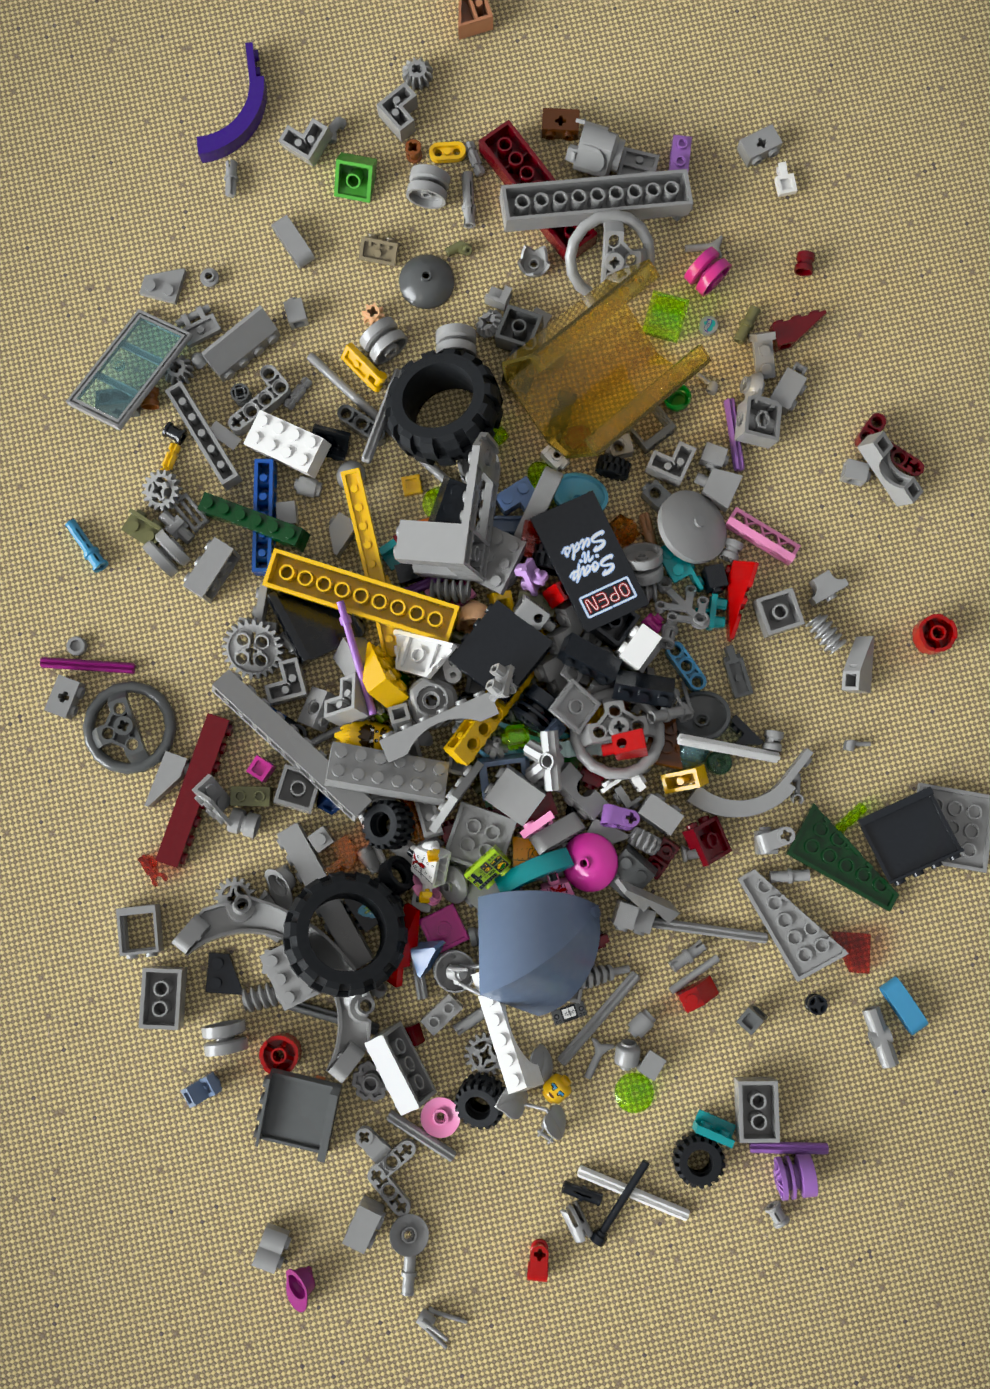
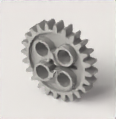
(269, 651)

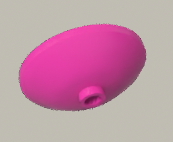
(600, 858)

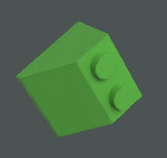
(355, 177)

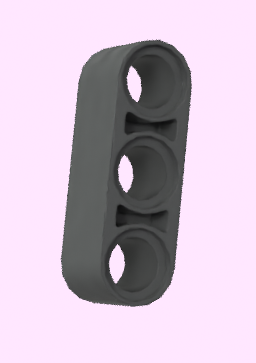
(357, 418)

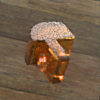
(347, 853)

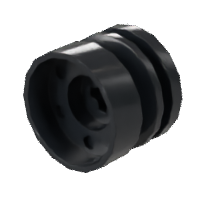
(535, 709)

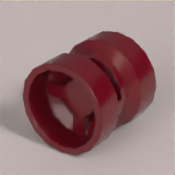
(804, 263)

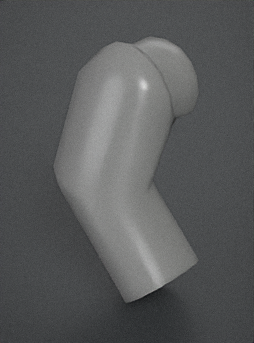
(337, 123)

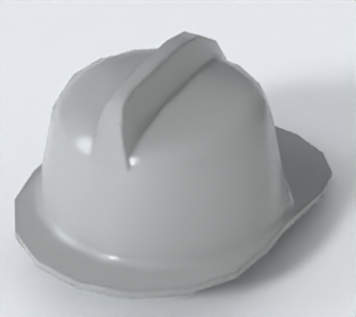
(280, 885)

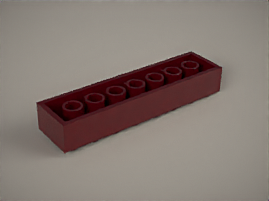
(517, 164)

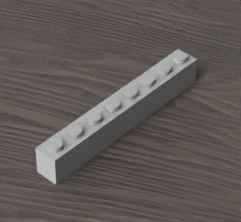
(336, 918)

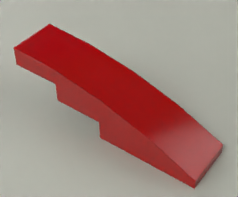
(412, 923)

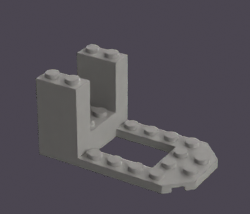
(455, 548)

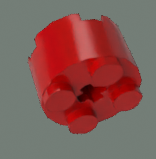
(927, 642)
(280, 1041)

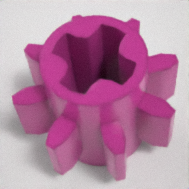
(653, 622)

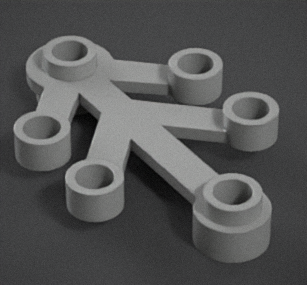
(698, 619)

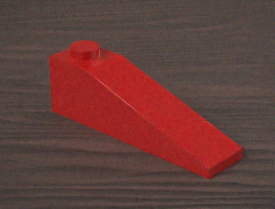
(740, 579)

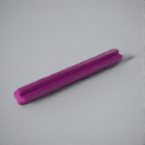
(87, 665)

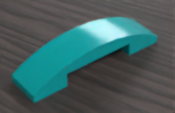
(534, 869)

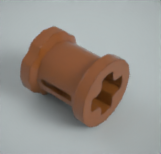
(413, 151)

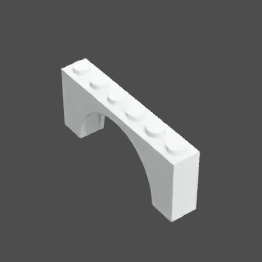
(515, 1067)

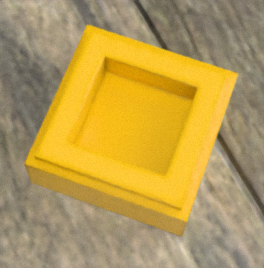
(412, 485)

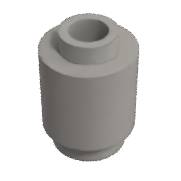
(308, 487)
(641, 1024)

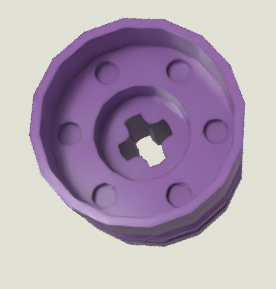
(795, 1176)

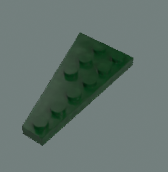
(834, 856)

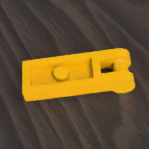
(363, 367)

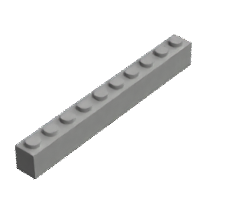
(286, 740)

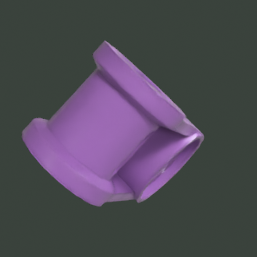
(615, 817)

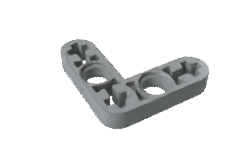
(387, 1171)

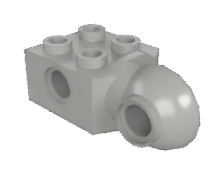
(757, 416)

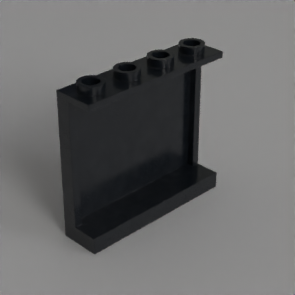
(311, 626)
(504, 640)
(910, 836)

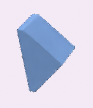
(425, 955)

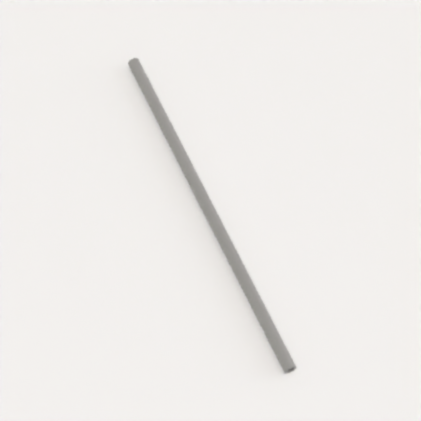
(365, 406)

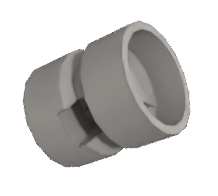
(244, 823)

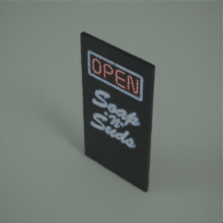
(589, 561)

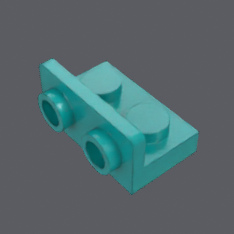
(714, 1128)

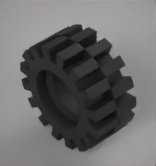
(612, 467)

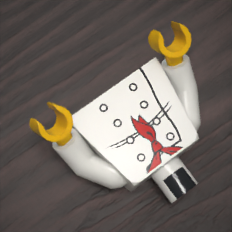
(430, 865)

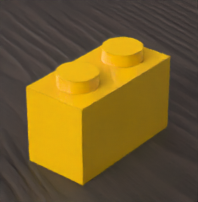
(684, 779)

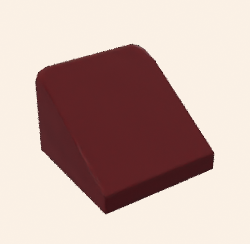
(415, 1034)

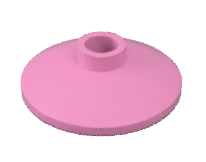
(439, 1127)

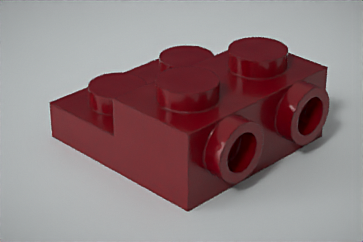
(707, 839)

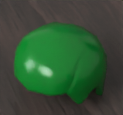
(679, 399)

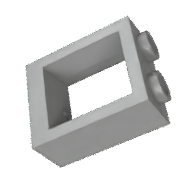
(123, 936)

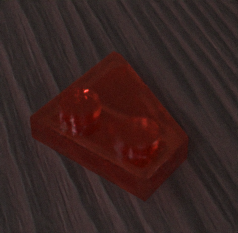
(858, 948)

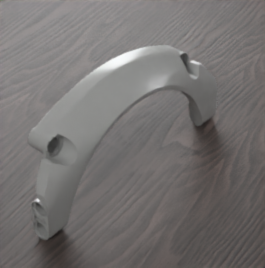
(268, 919)

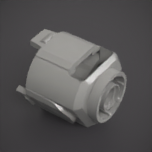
(597, 150)
(423, 689)

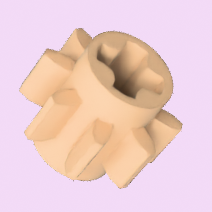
(370, 309)

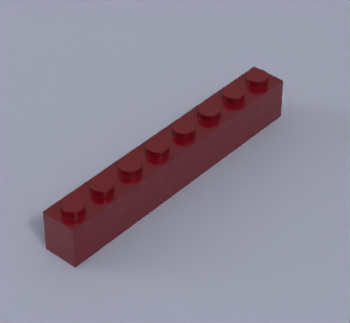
(187, 810)

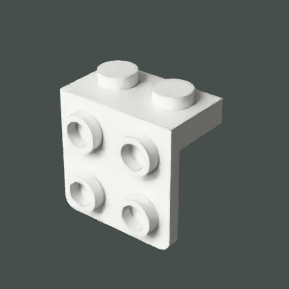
(637, 782)

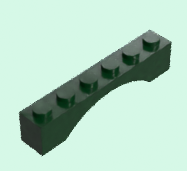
(263, 524)

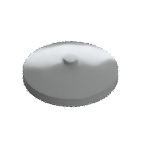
(692, 527)

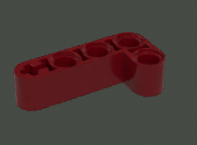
(912, 462)

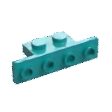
(679, 569)

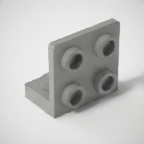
(213, 797)

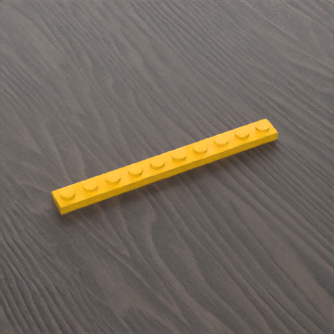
(367, 544)

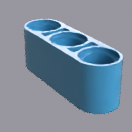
(686, 676)
(903, 1005)

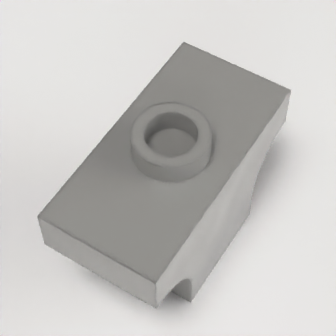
(825, 587)

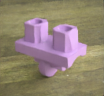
(532, 576)

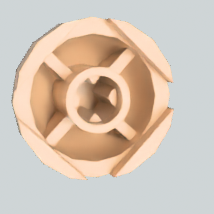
(469, 614)

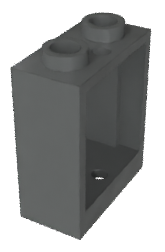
(651, 443)

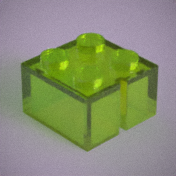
(664, 316)

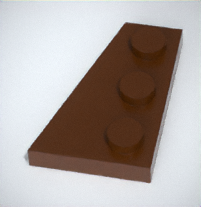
(670, 753)

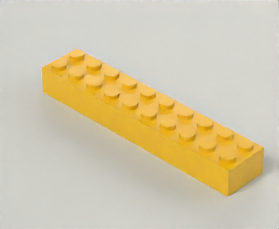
(361, 595)

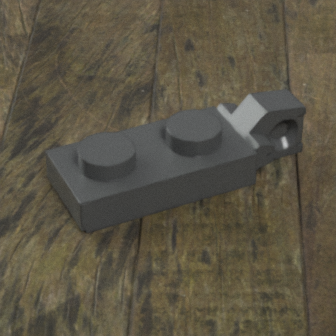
(736, 673)

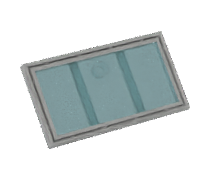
(129, 369)

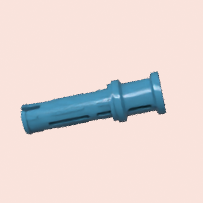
(91, 552)

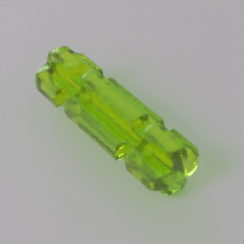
(851, 817)

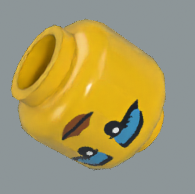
(557, 1088)

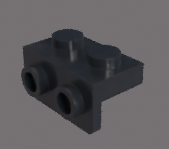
(337, 438)

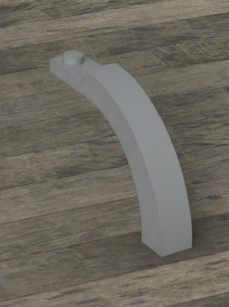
(400, 716)
(777, 794)

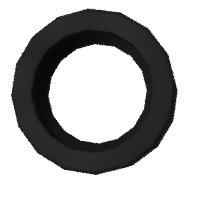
(404, 869)

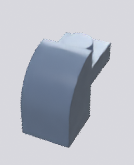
(201, 1089)

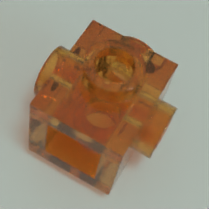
(624, 530)

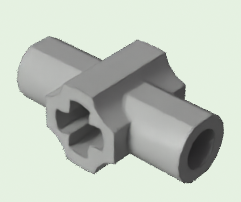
(176, 527)

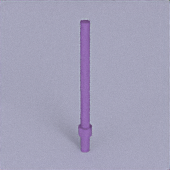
(345, 621)

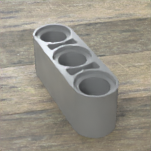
(293, 241)
(557, 833)

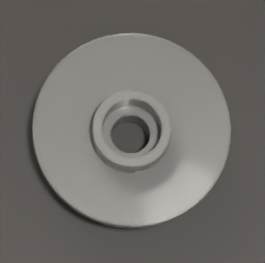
(456, 885)
(418, 1239)

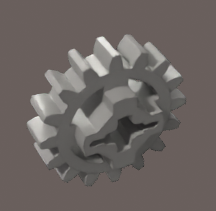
(164, 491)
(235, 889)
(473, 1049)

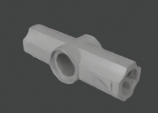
(880, 1037)

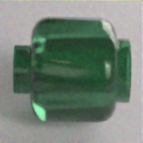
(725, 763)

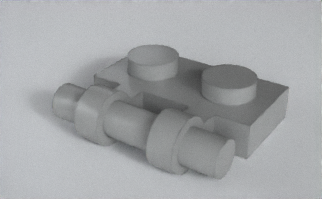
(201, 329)

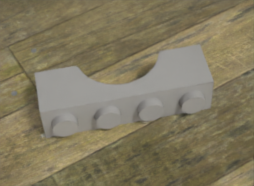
(900, 487)

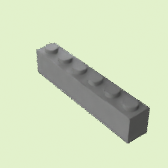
(203, 435)

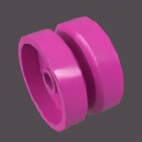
(707, 271)

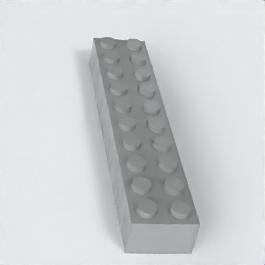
(573, 200)

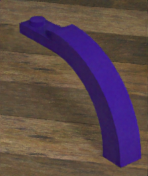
(241, 129)

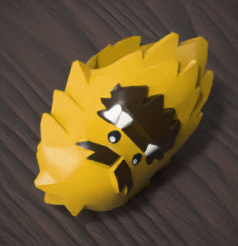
(362, 734)

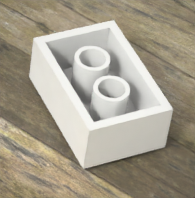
(637, 648)

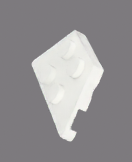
(420, 654)

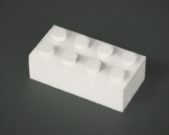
(287, 444)

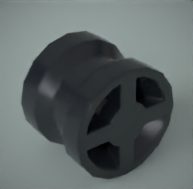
(819, 1006)

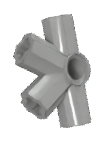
(542, 756)

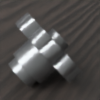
(368, 1082)

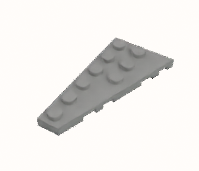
(797, 937)

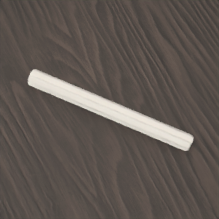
(728, 748)
(637, 1194)

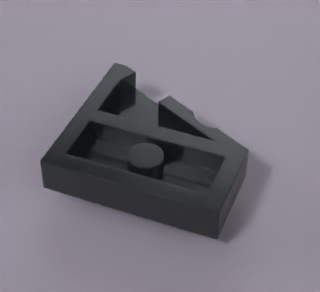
(222, 975)

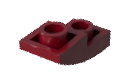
(664, 855)

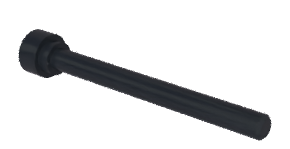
(600, 1235)

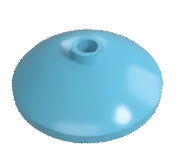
(578, 484)

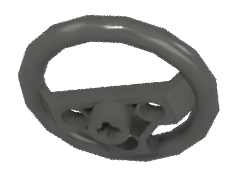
(139, 758)

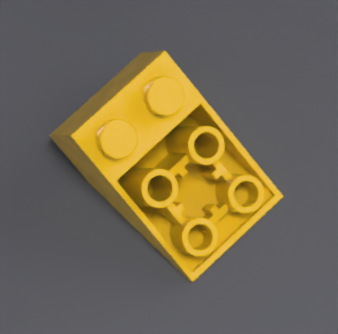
(382, 677)

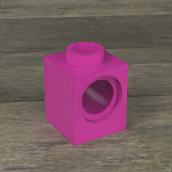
(261, 768)

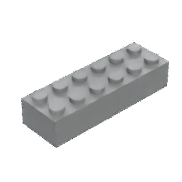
(370, 772)

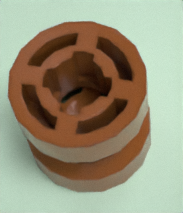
(151, 401)

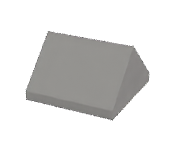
(344, 657)

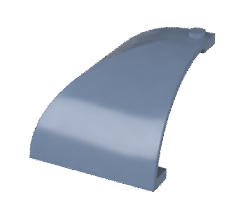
(535, 947)

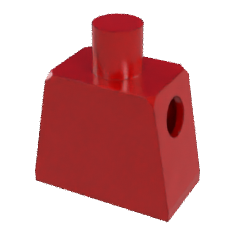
(634, 747)

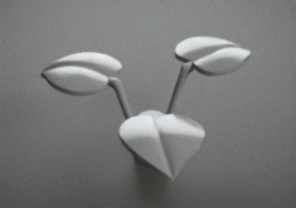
(513, 1104)

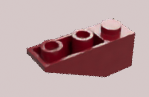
(793, 330)

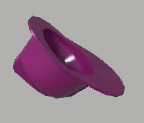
(299, 1286)

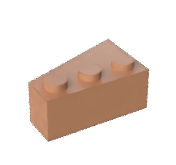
(474, 18)

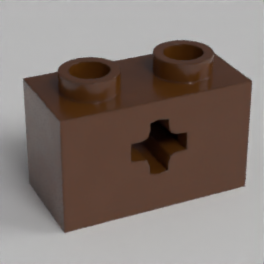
(566, 118)

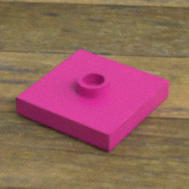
(444, 926)

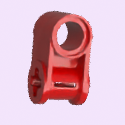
(538, 1263)

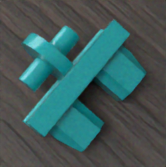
(715, 603)

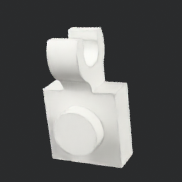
(784, 182)

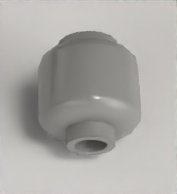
(627, 1054)

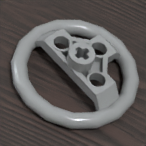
(613, 225)
(609, 725)

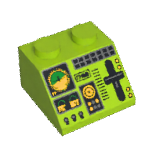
(488, 868)

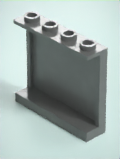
(298, 1111)

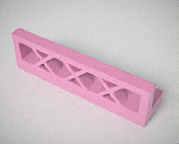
(760, 540)

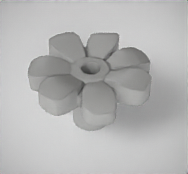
(495, 748)

